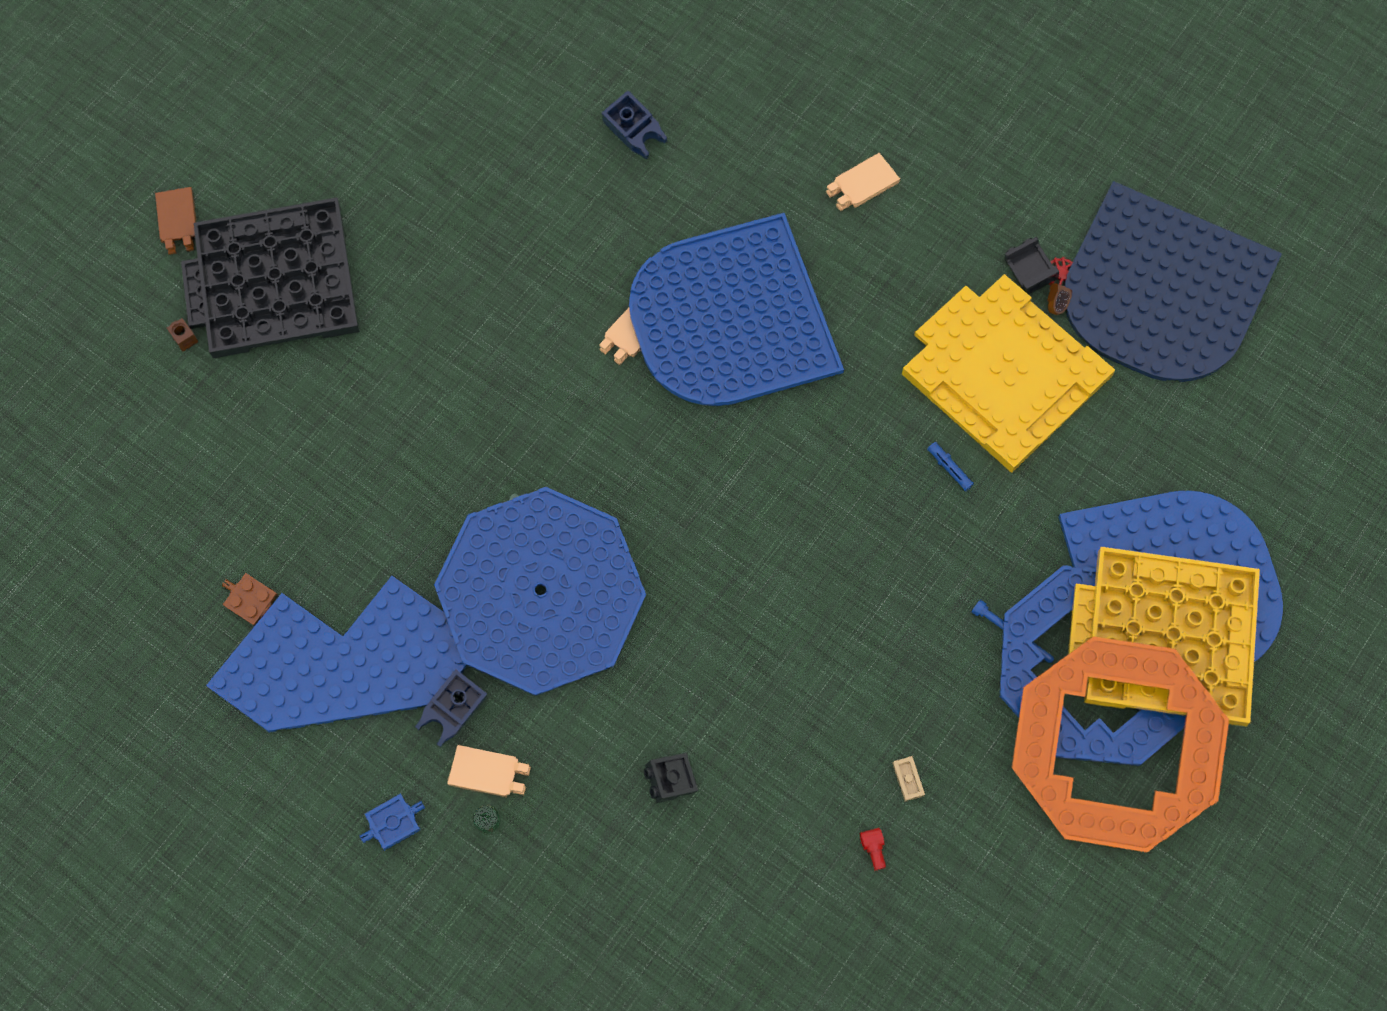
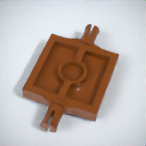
(249, 598)

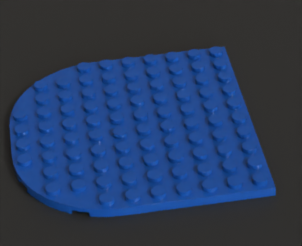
(731, 315)
(1185, 527)

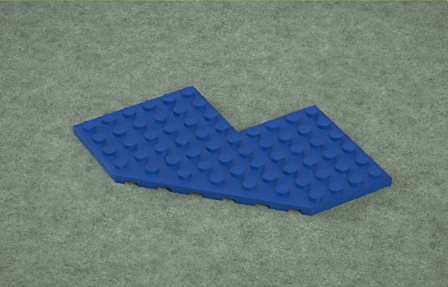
(305, 673)

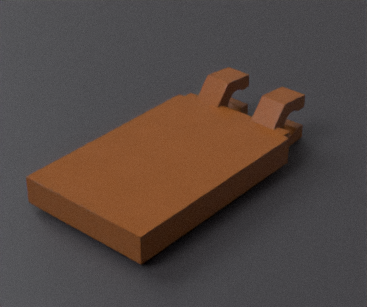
(176, 218)

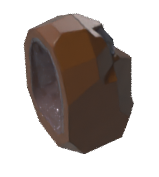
(1058, 298)

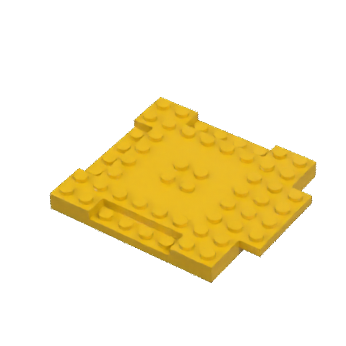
(1004, 370)
(1176, 604)

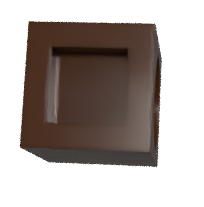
(183, 341)

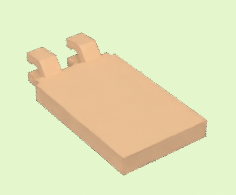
(863, 182)
(622, 336)
(486, 772)

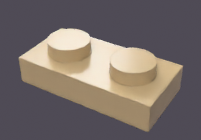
(908, 778)

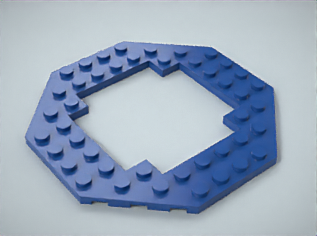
(1025, 624)

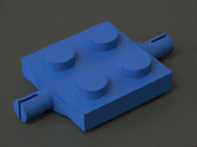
(392, 822)

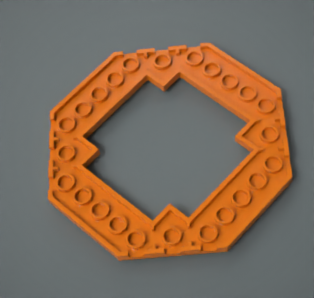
(1108, 823)

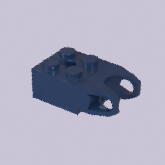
(632, 123)
(446, 711)

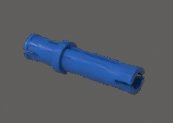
(951, 467)

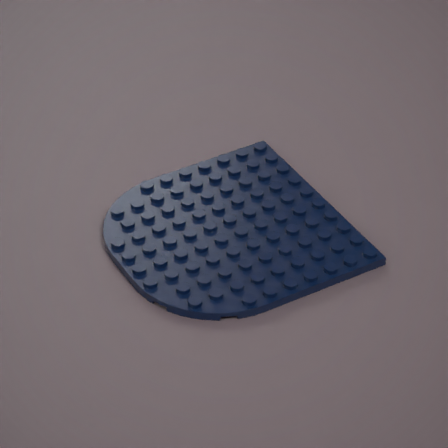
(1164, 287)

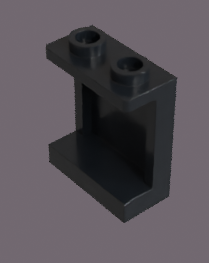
(1030, 265)

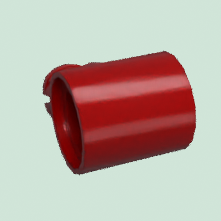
(873, 842)

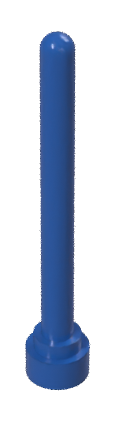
(982, 610)

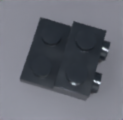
(670, 777)

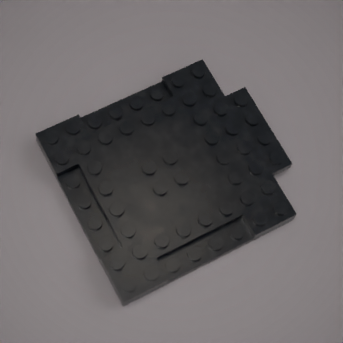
(270, 278)

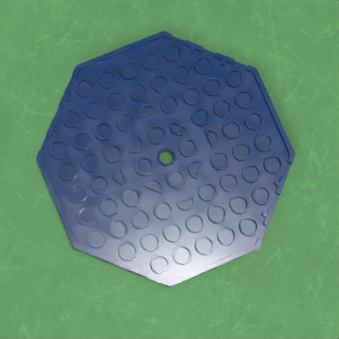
(550, 636)

